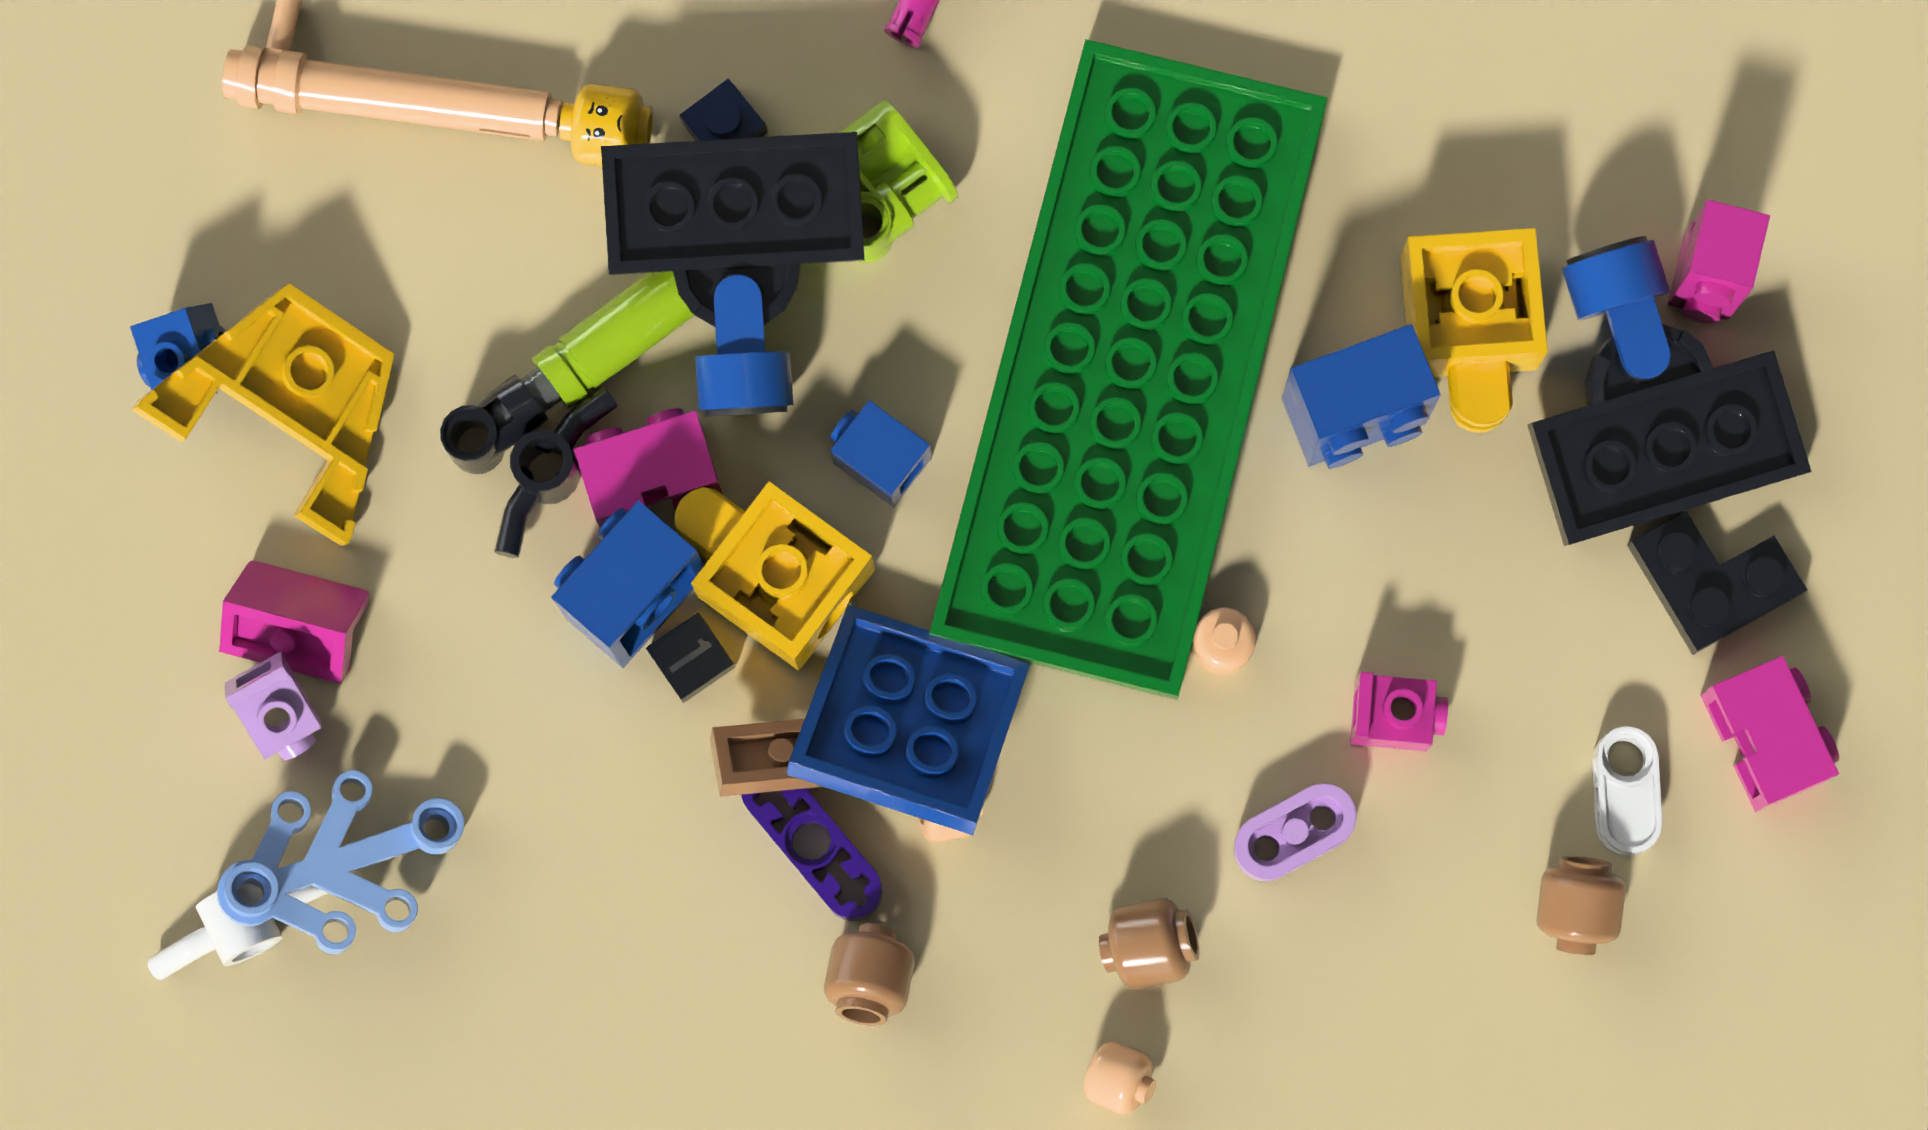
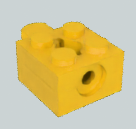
(1476, 315)
(772, 567)

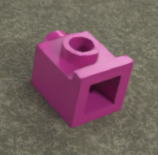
(1376, 725)

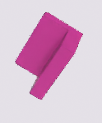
(293, 614)

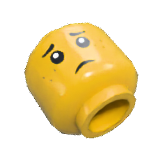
(604, 118)

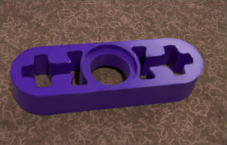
(828, 889)

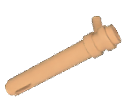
(296, 83)

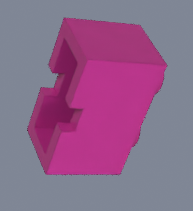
(1718, 262)
(646, 463)
(1774, 732)

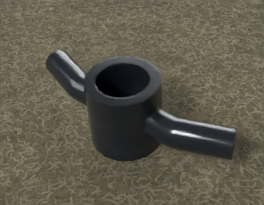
(554, 490)

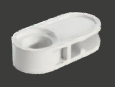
(1627, 806)

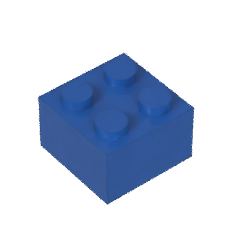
(1360, 397)
(627, 582)

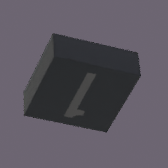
(690, 657)

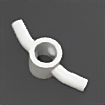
(231, 940)

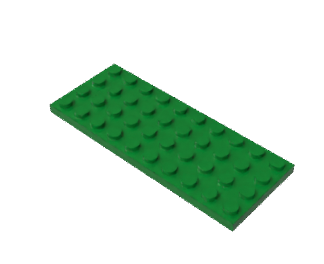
(1129, 369)

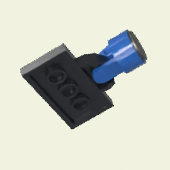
(734, 233)
(1657, 416)

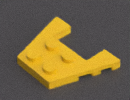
(304, 376)

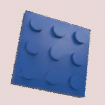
(908, 720)

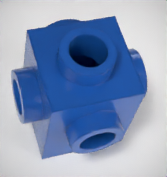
(173, 340)

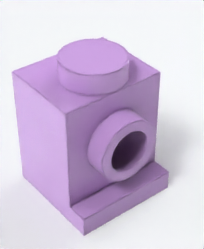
(272, 686)

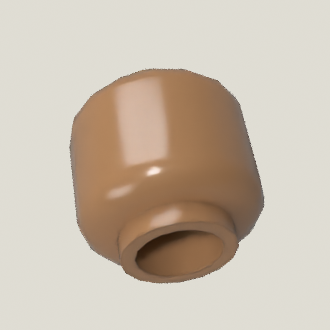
(1581, 904)
(1149, 943)
(869, 975)

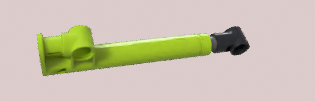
(896, 186)

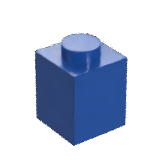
(879, 452)

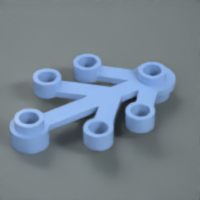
(329, 865)

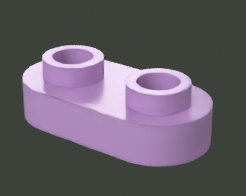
(1293, 832)

